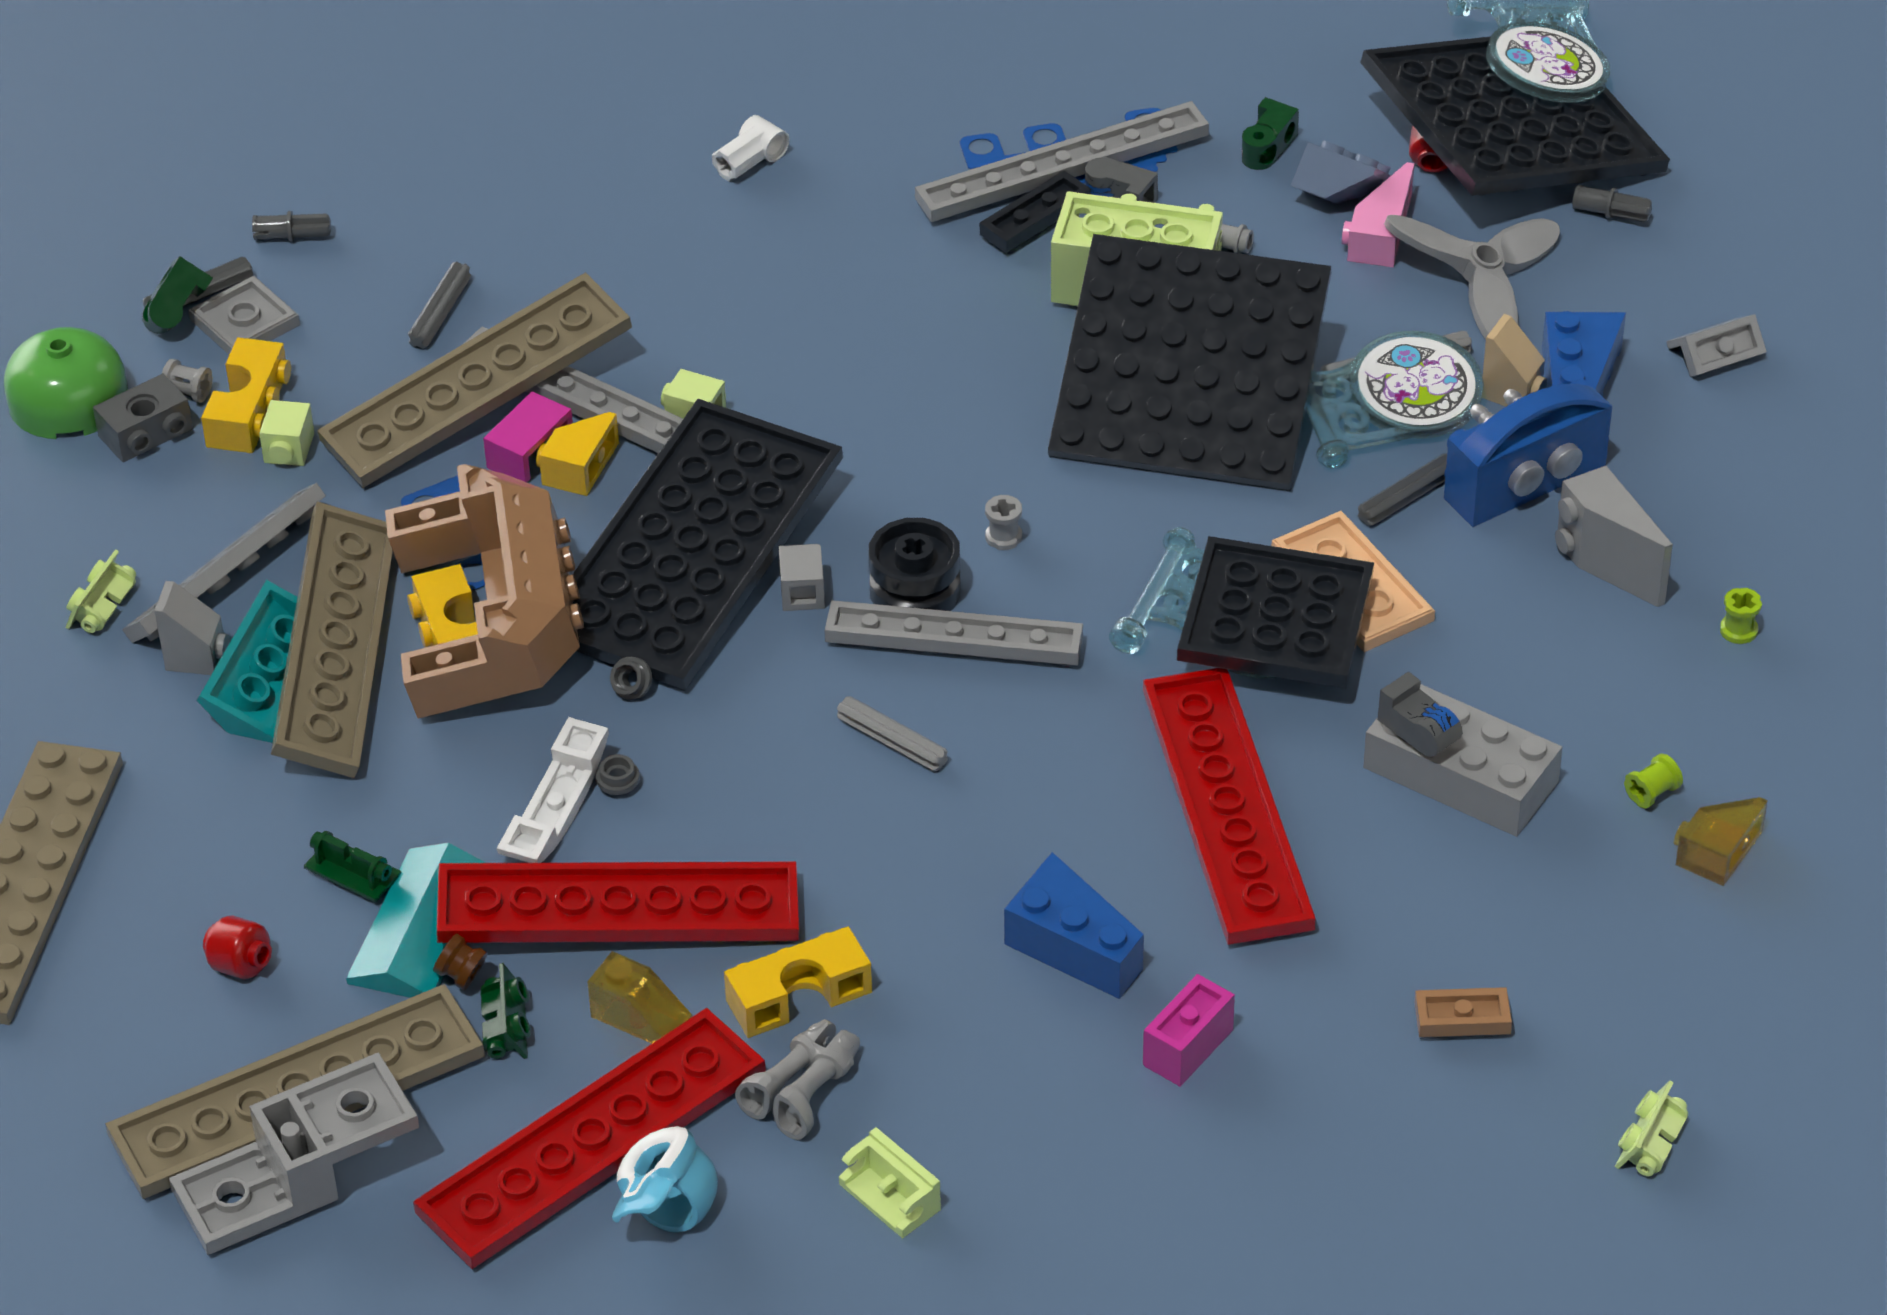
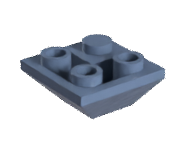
(1338, 173)

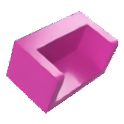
(522, 433)
(1188, 1030)

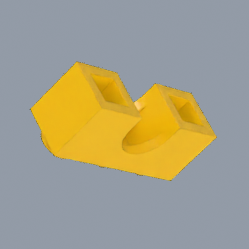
(254, 377)
(443, 605)
(828, 964)

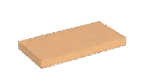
(1392, 602)

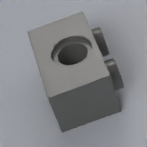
(142, 417)

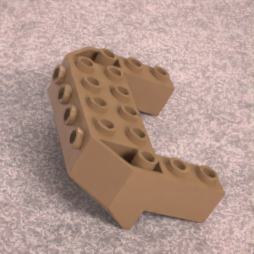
(529, 610)

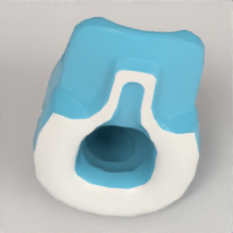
(667, 1180)

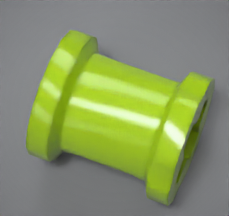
(1740, 620)
(1653, 780)

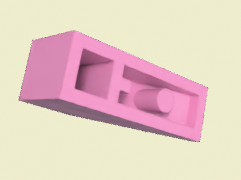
(1366, 234)

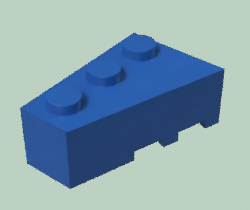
(1581, 346)
(1074, 929)

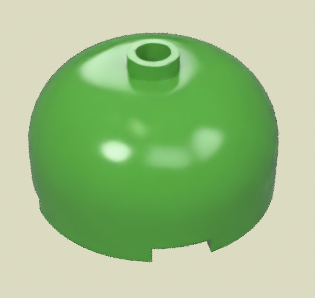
(59, 379)

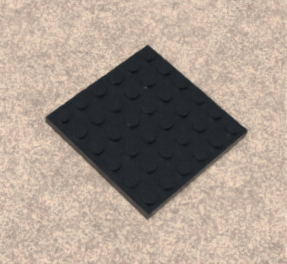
(1501, 136)
(1190, 362)

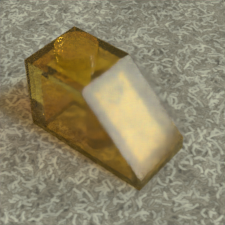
(1719, 838)
(634, 999)

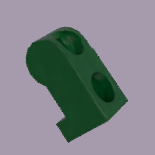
(1270, 135)
(166, 303)

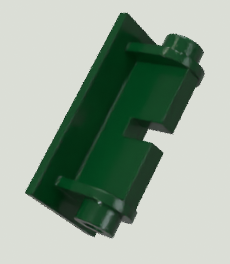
(350, 866)
(506, 1001)

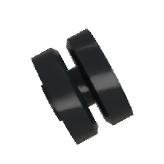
(915, 565)

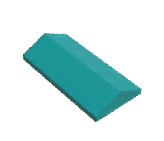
(250, 675)
(403, 937)

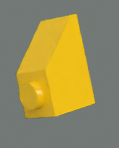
(578, 453)

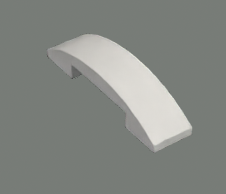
(559, 794)

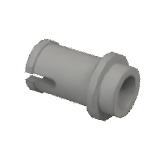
(1237, 238)

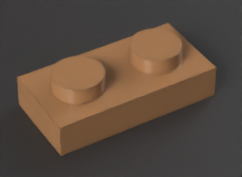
(1463, 1012)

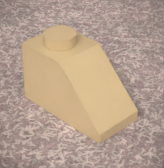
(1511, 362)

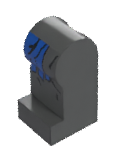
(1116, 178)
(1417, 716)

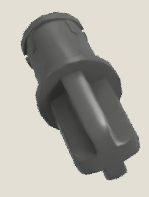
(1612, 203)
(290, 226)

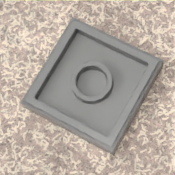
(244, 312)

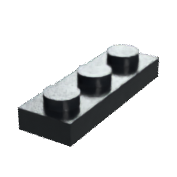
(1030, 212)

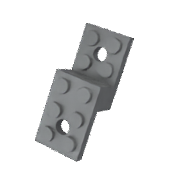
(294, 1153)

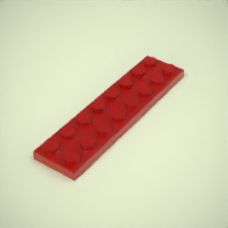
(1228, 806)
(618, 902)
(586, 1138)

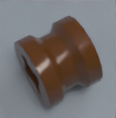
(460, 961)

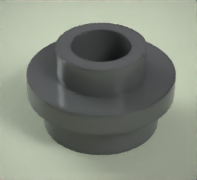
(620, 674)
(617, 775)

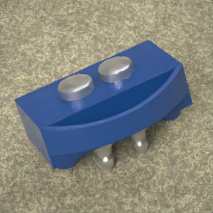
(1525, 449)

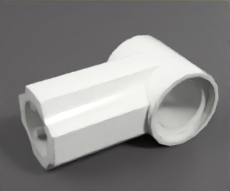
(756, 141)

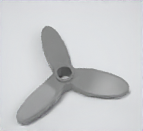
(1483, 262)

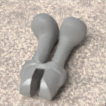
(823, 1057)

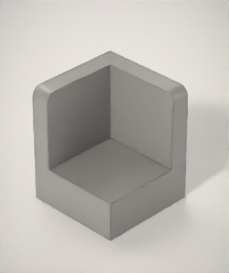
(801, 577)

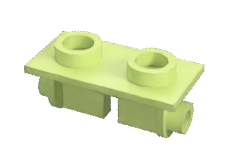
(105, 580)
(1642, 1141)

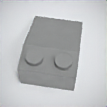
(1613, 536)

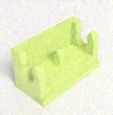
(890, 1183)

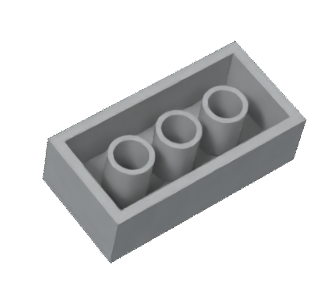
(1488, 773)

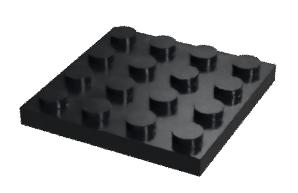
(1276, 612)

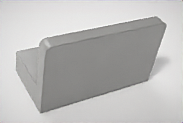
(1720, 344)

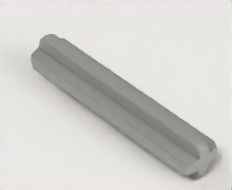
(892, 733)

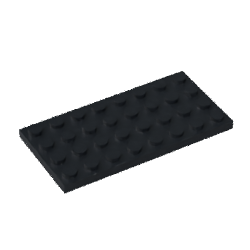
(696, 539)

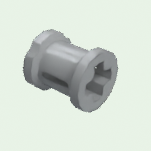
(200, 379)
(1003, 517)

